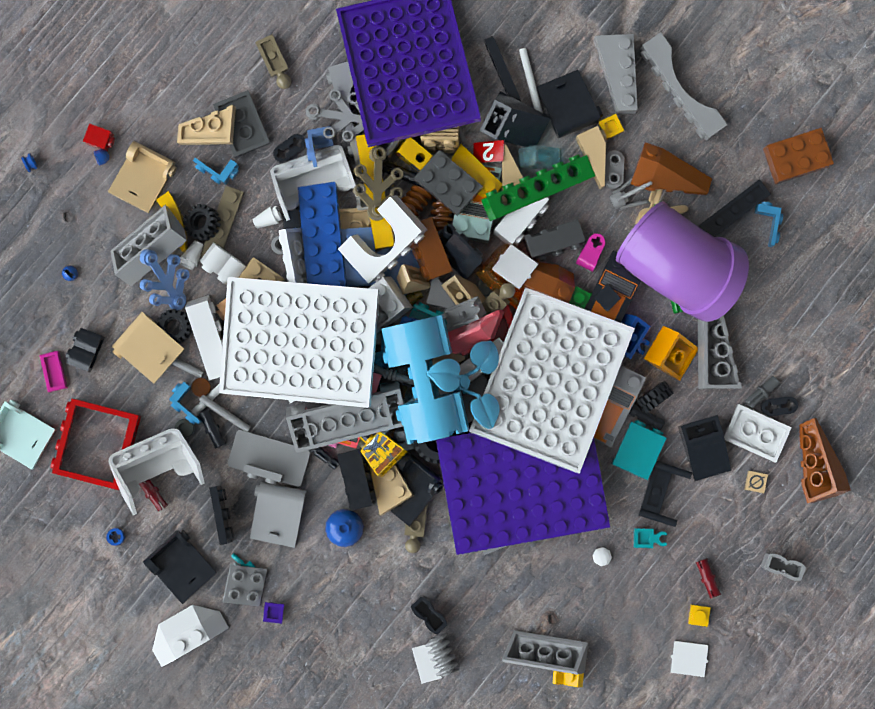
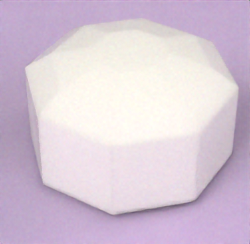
(602, 556)

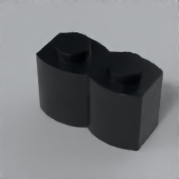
(85, 349)
(433, 619)

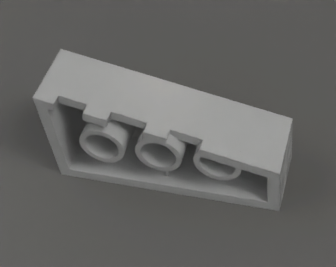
(618, 63)

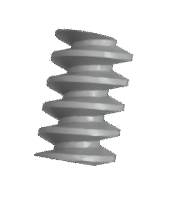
(442, 655)

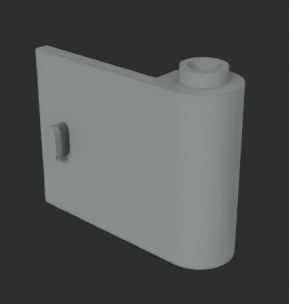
(277, 511)

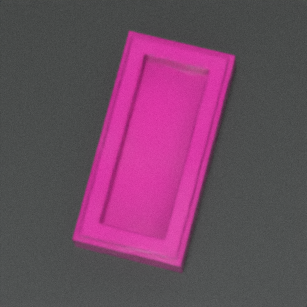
(53, 371)

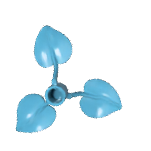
(447, 378)

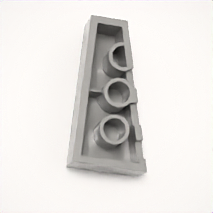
(715, 357)

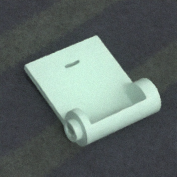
(20, 432)

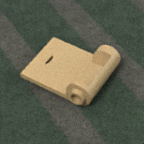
(142, 174)
(147, 347)

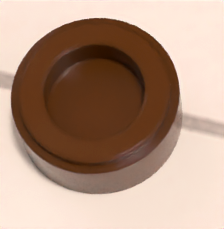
(201, 387)

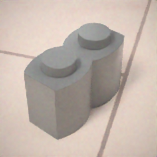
(786, 567)

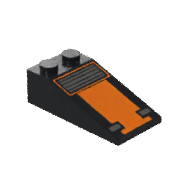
(622, 282)

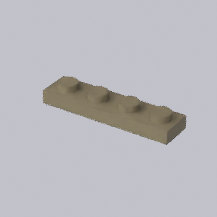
(227, 212)

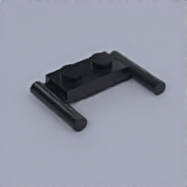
(656, 492)

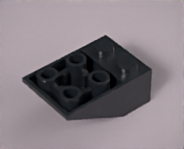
(514, 122)
(462, 256)
(705, 447)

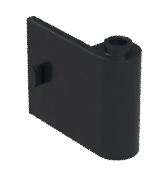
(569, 104)
(422, 483)
(178, 564)

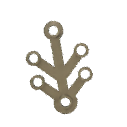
(376, 186)

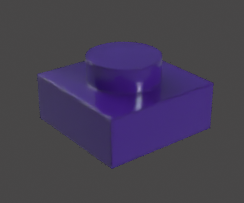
(273, 612)

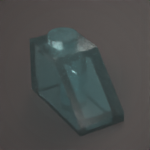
(539, 157)

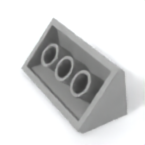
(546, 652)

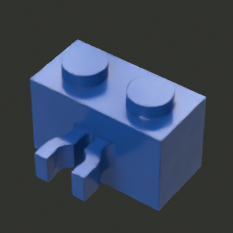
(639, 333)

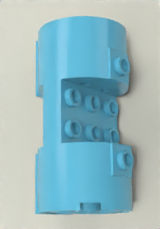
(432, 414)

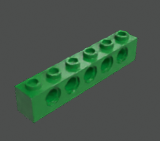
(581, 172)

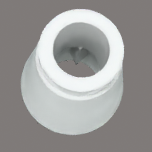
(267, 217)
(192, 255)

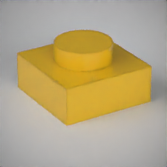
(611, 126)
(699, 615)

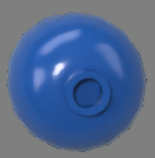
(344, 528)

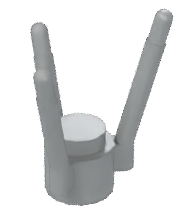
(620, 198)

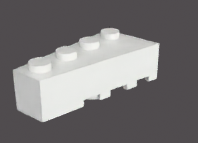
(207, 333)

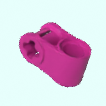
(590, 255)

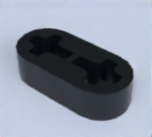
(286, 145)
(778, 401)

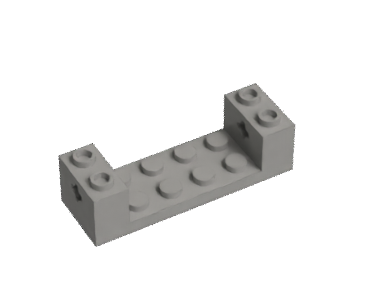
(341, 422)

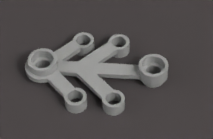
(345, 116)

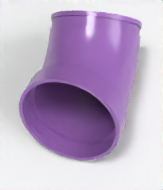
(685, 263)

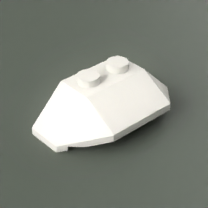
(186, 632)

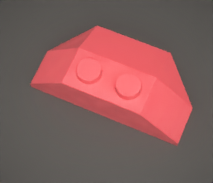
(481, 330)

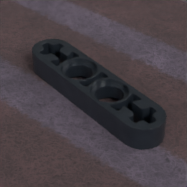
(501, 68)

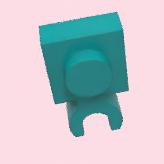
(645, 538)

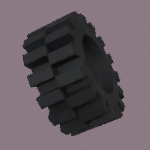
(194, 217)
(184, 320)
(655, 396)

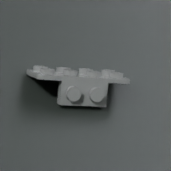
(268, 459)

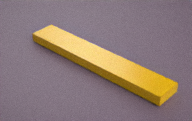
(381, 229)

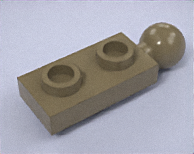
(274, 61)
(498, 299)
(414, 531)

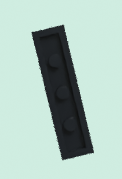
(735, 209)

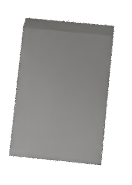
(438, 296)

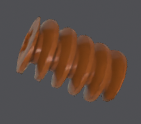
(415, 198)
(441, 215)

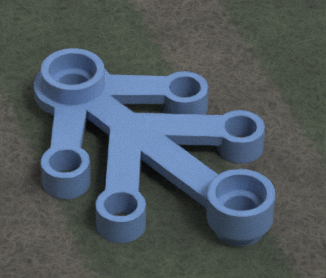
(166, 281)

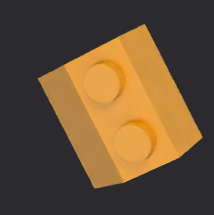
(671, 353)

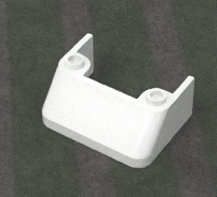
(301, 172)
(151, 458)

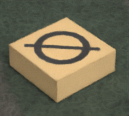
(756, 482)

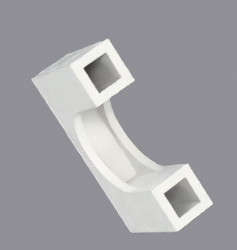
(407, 231)

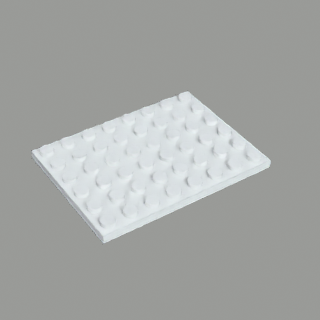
(299, 341)
(554, 379)

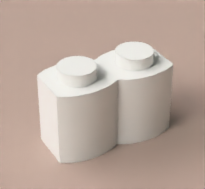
(221, 263)

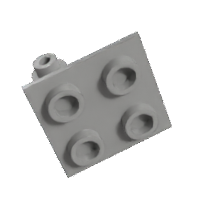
(244, 585)

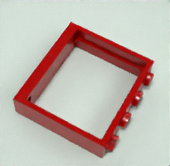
(129, 440)

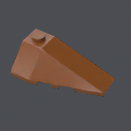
(668, 172)
(551, 281)
(821, 468)

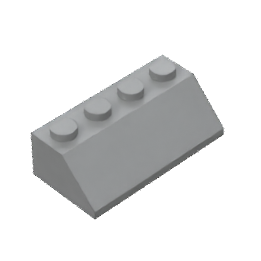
(158, 233)

